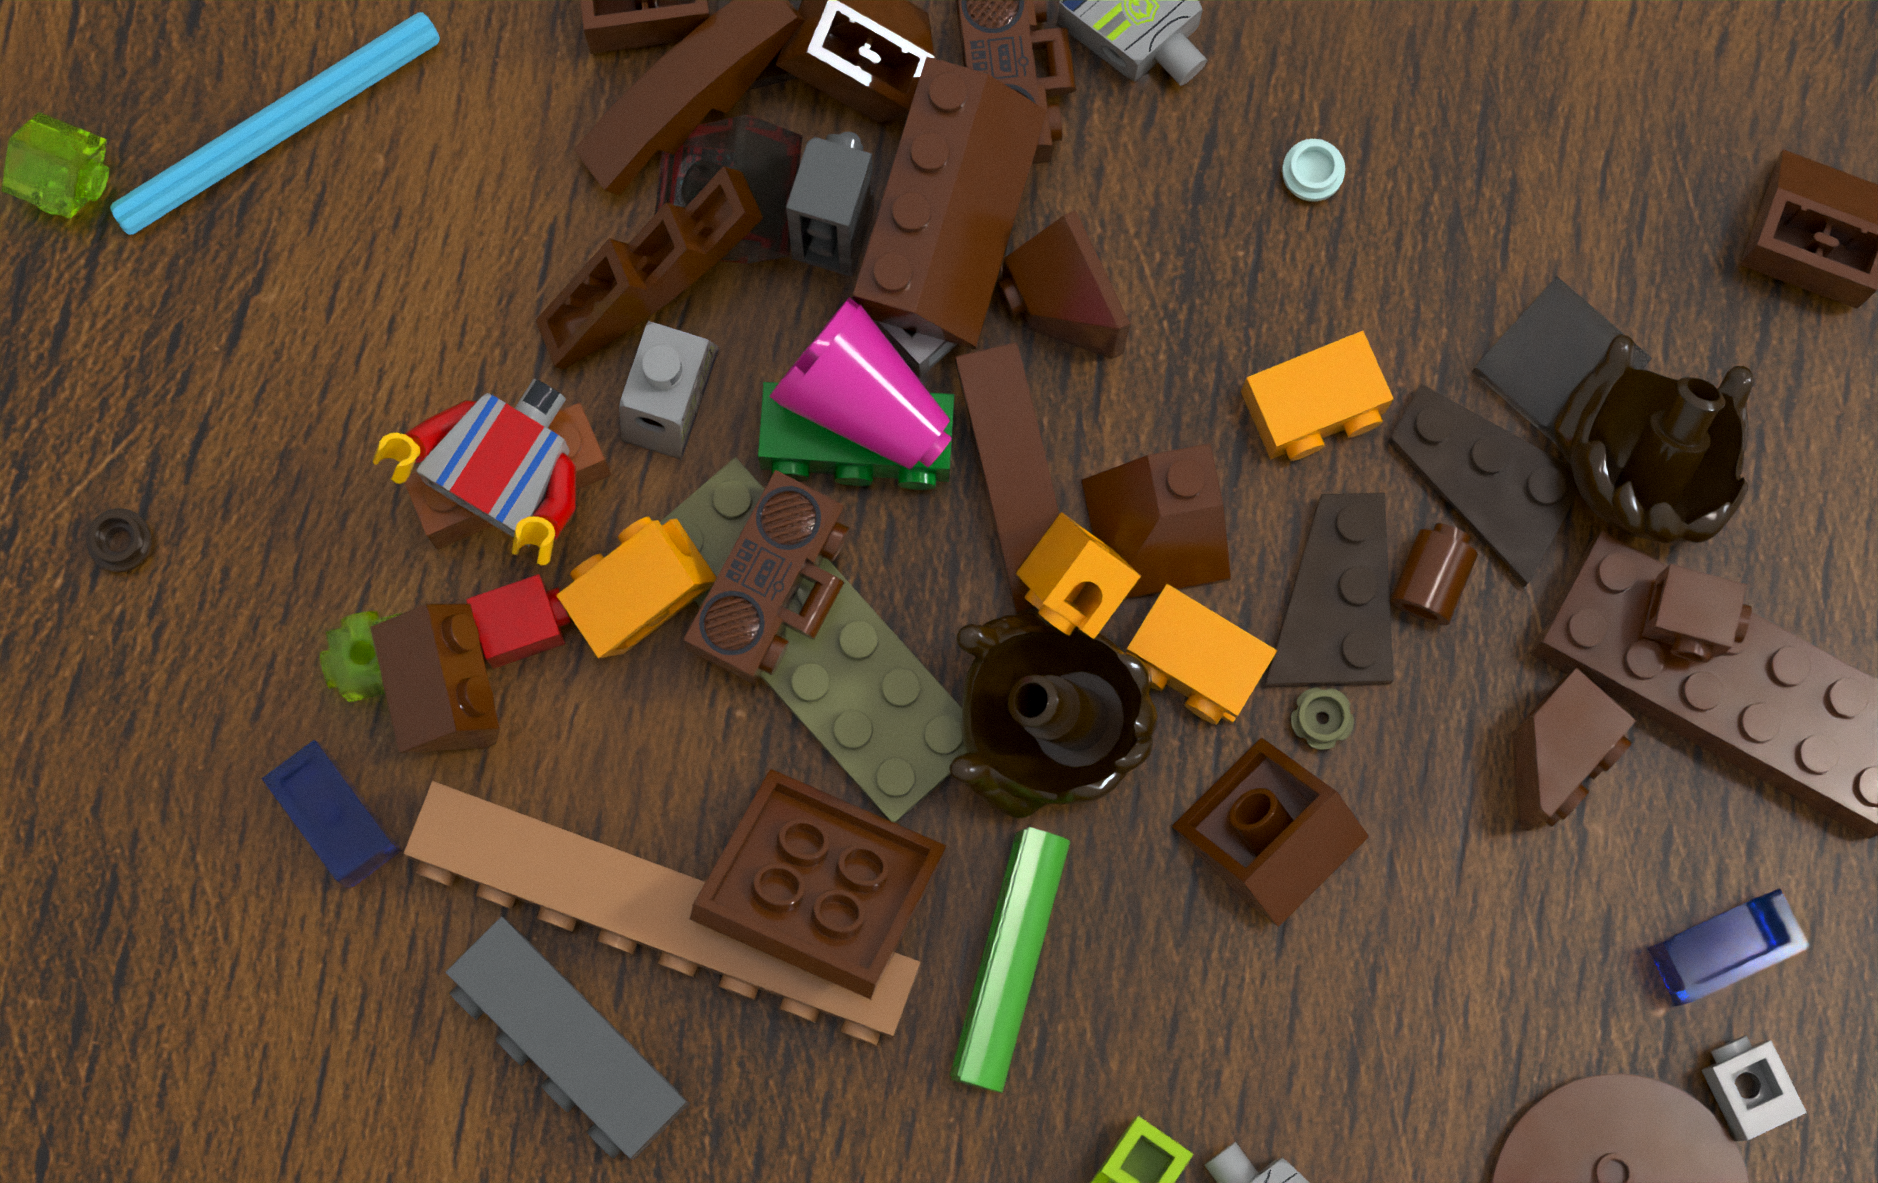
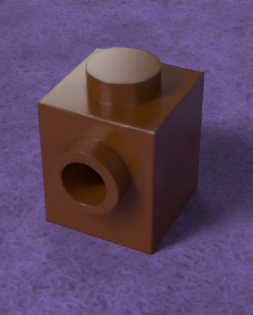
(1697, 613)

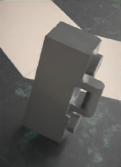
(831, 203)

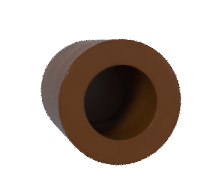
(1435, 574)

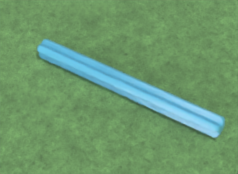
(275, 123)

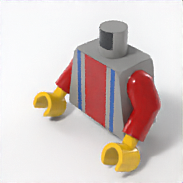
(496, 463)

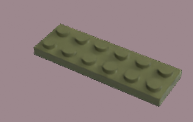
(851, 683)

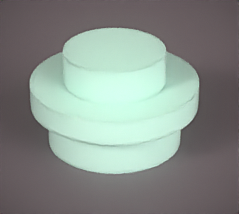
(1313, 170)

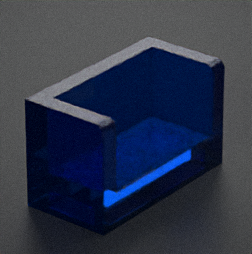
(331, 814)
(1728, 947)

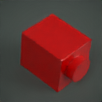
(518, 620)

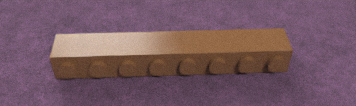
(629, 904)

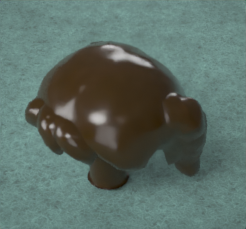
(1656, 449)
(1049, 715)

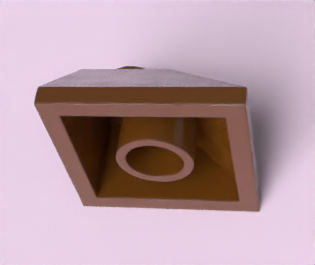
(1065, 289)
(1163, 519)

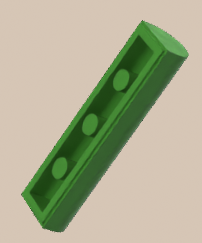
(1009, 959)

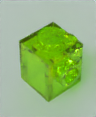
(55, 165)
(352, 657)

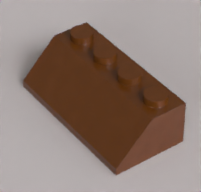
(949, 204)

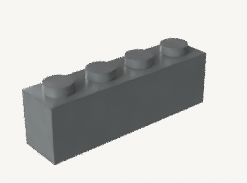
(568, 1040)

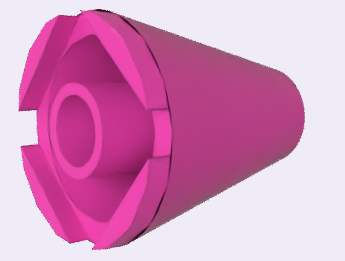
(864, 391)

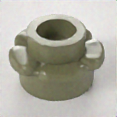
(1333, 704)

